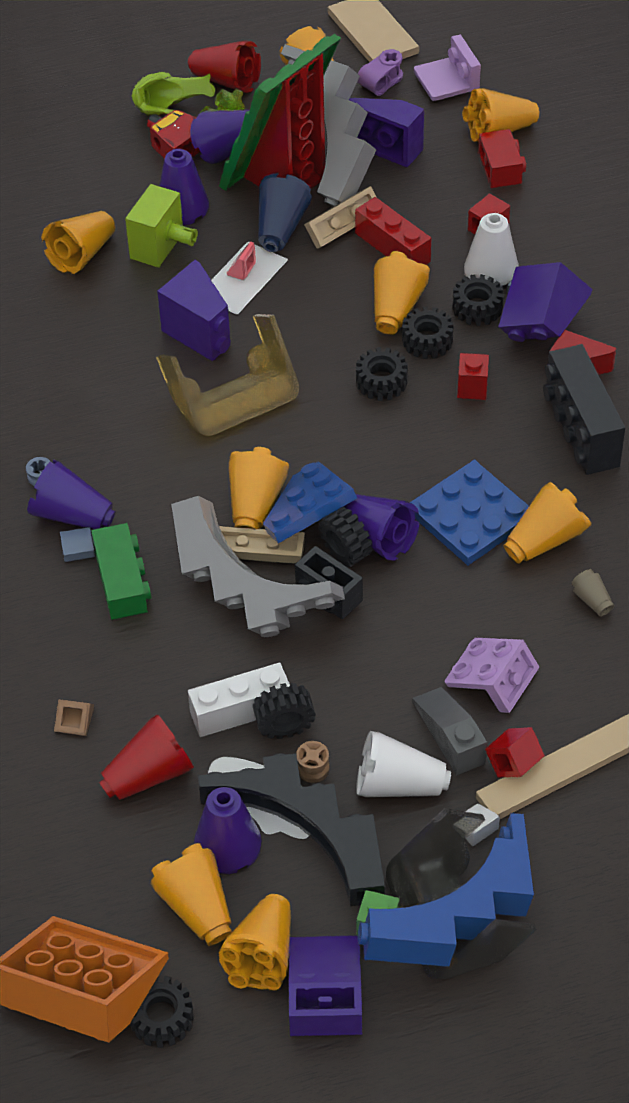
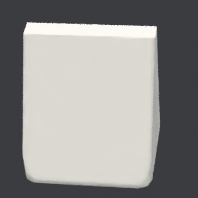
(489, 826)

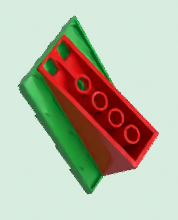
(285, 123)

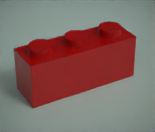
(391, 232)

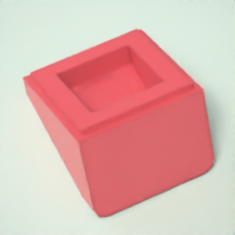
(243, 263)

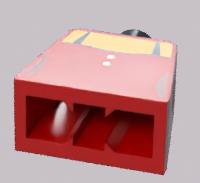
(171, 132)

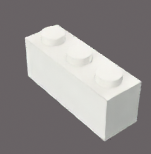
(231, 700)

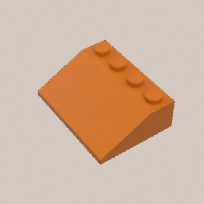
(79, 977)

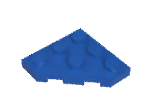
(307, 499)

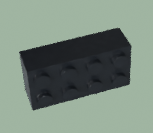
(584, 409)

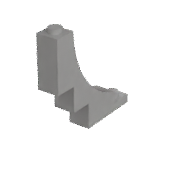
(346, 154)

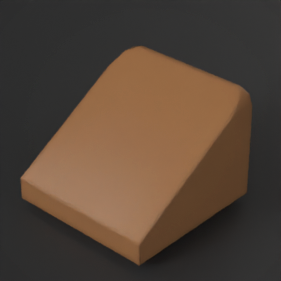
(73, 717)

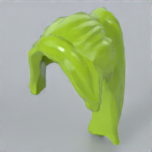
(155, 93)

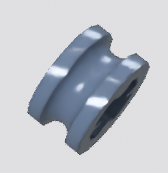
(33, 465)

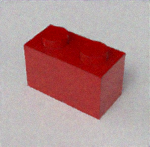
(501, 158)

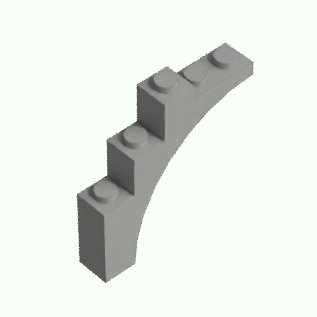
(207, 557)

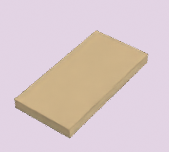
(372, 28)

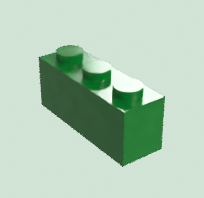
(121, 571)

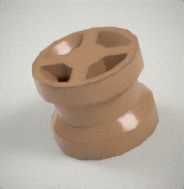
(317, 754)

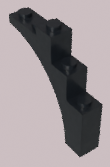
(314, 809)

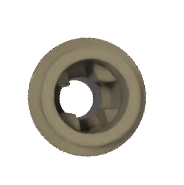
(592, 591)

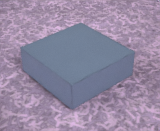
(77, 544)

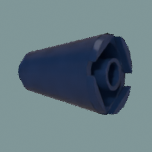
(280, 209)

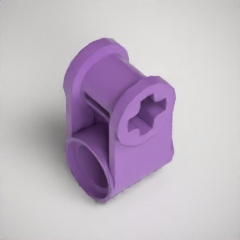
(381, 72)

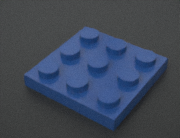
(470, 512)

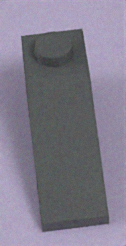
(452, 730)

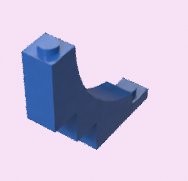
(430, 930)

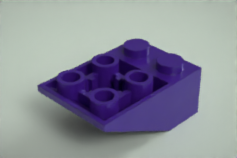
(325, 986)

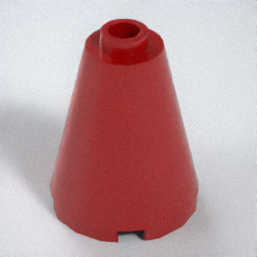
(229, 64)
(145, 761)

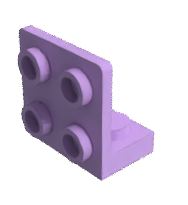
(450, 75)
(498, 666)

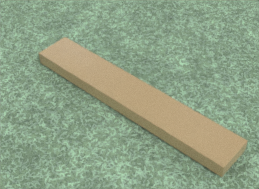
(557, 769)

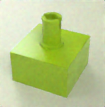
(156, 226)

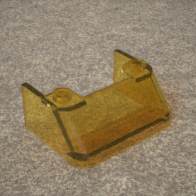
(266, 387)

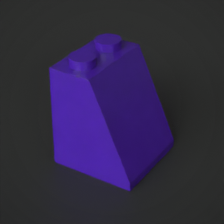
(542, 301)
(195, 312)

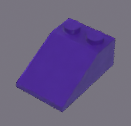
(393, 128)

